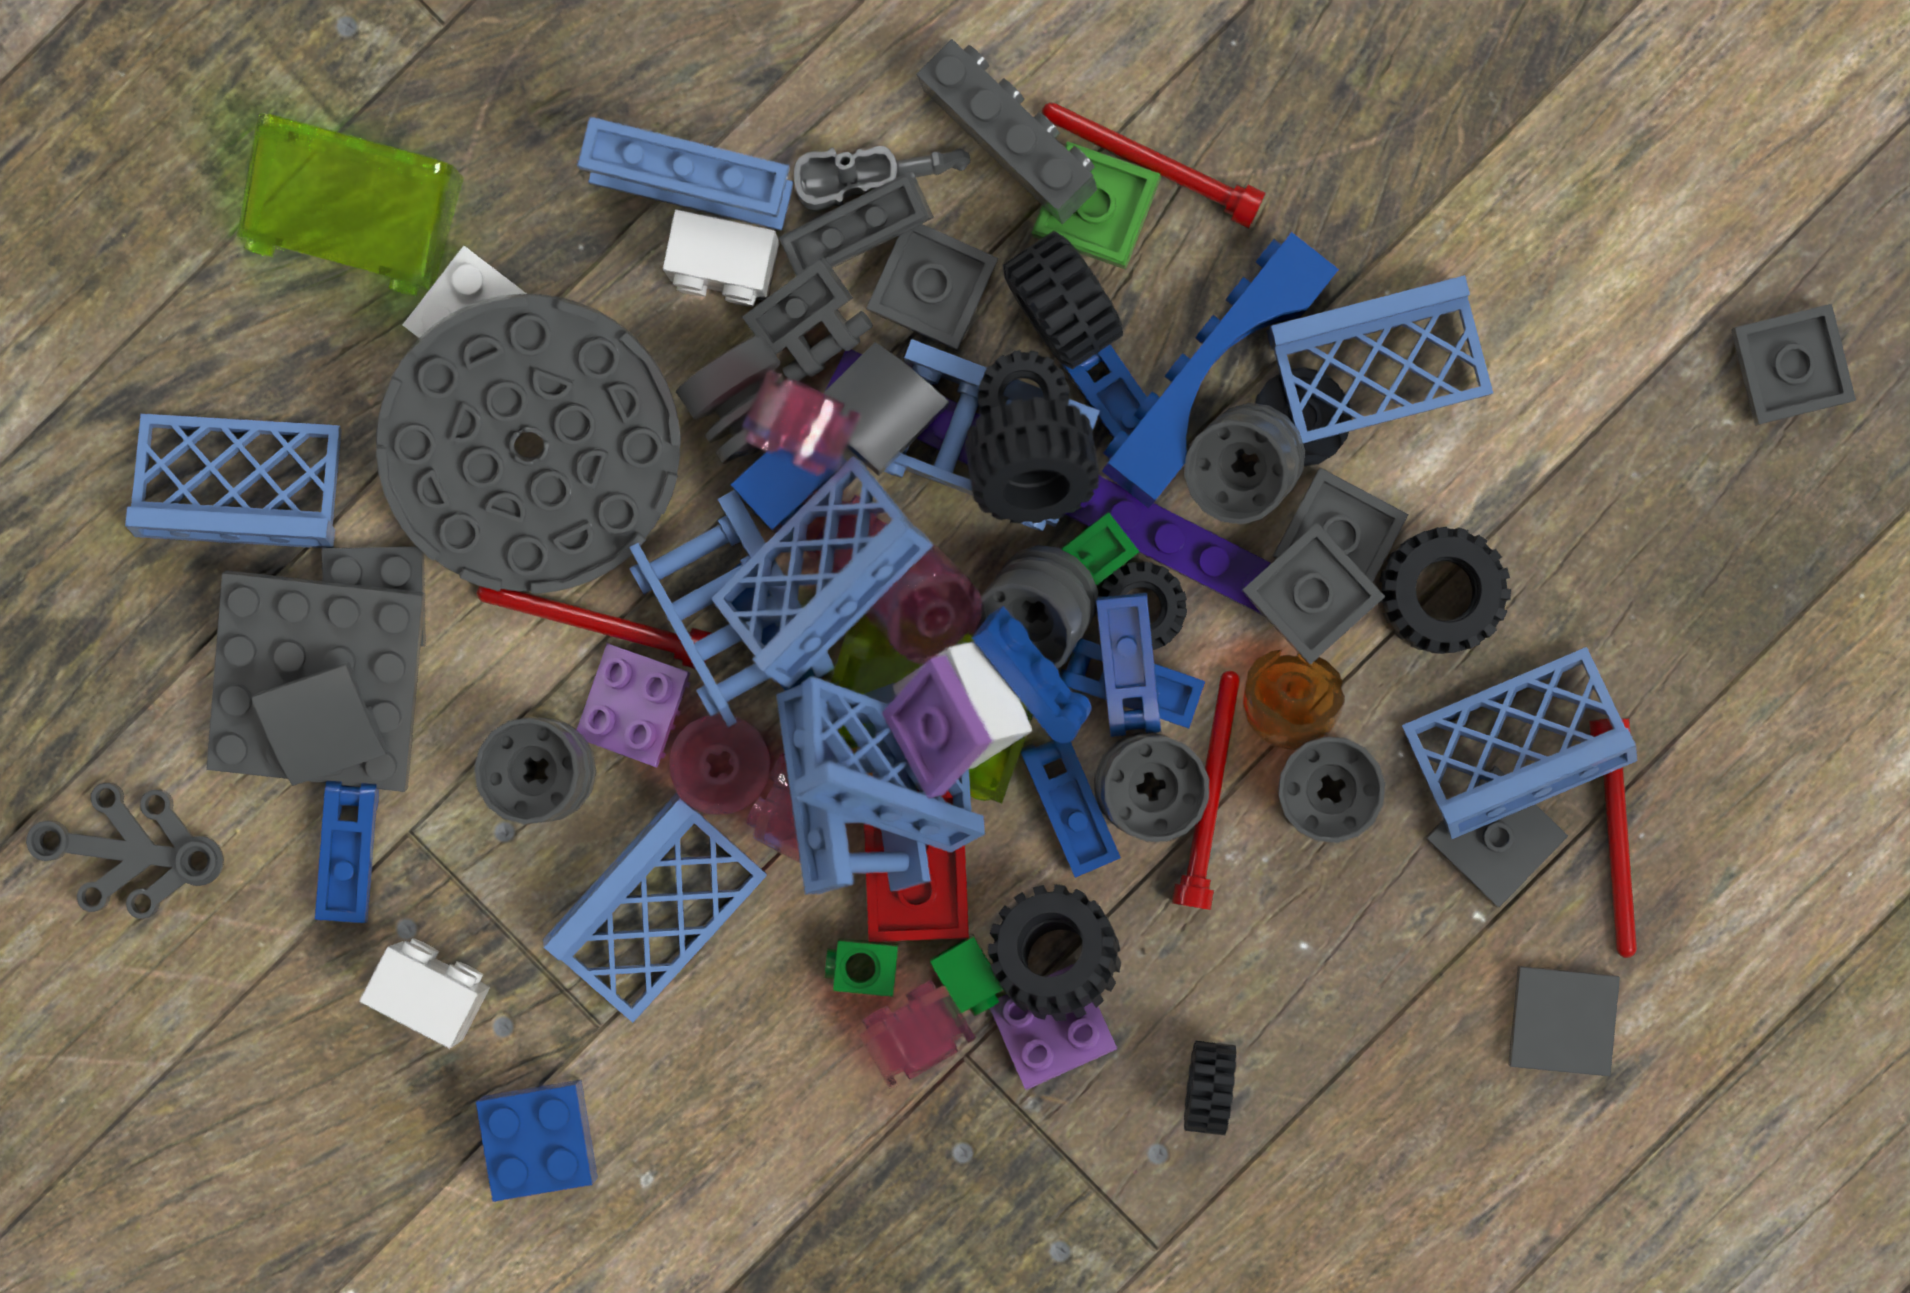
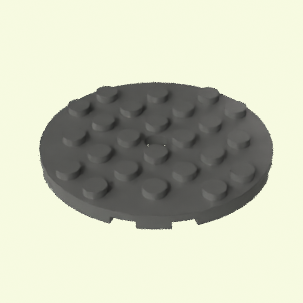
(542, 371)

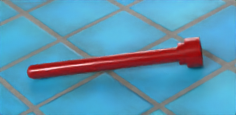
(1239, 202)
(592, 621)
(1618, 850)
(1194, 887)

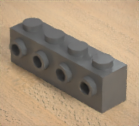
(1007, 131)

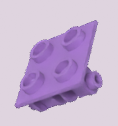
(633, 705)
(1048, 1046)

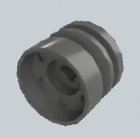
(729, 389)
(1242, 490)
(1048, 596)
(507, 769)
(1360, 797)
(1174, 803)

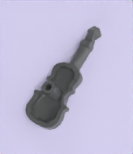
(830, 178)

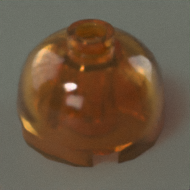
(1292, 700)

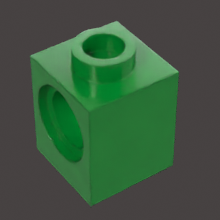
(885, 960)
(967, 976)

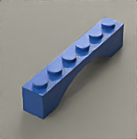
(1280, 292)

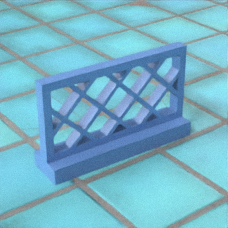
(1367, 318)
(227, 523)
(839, 596)
(1536, 781)
(875, 801)
(623, 877)

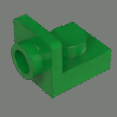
(1102, 547)

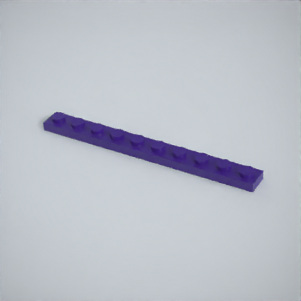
(1153, 530)

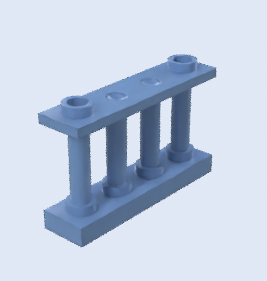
(686, 173)
(937, 364)
(732, 528)
(822, 833)

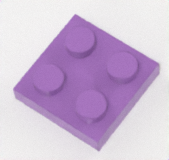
(937, 726)

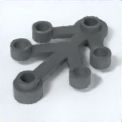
(135, 852)

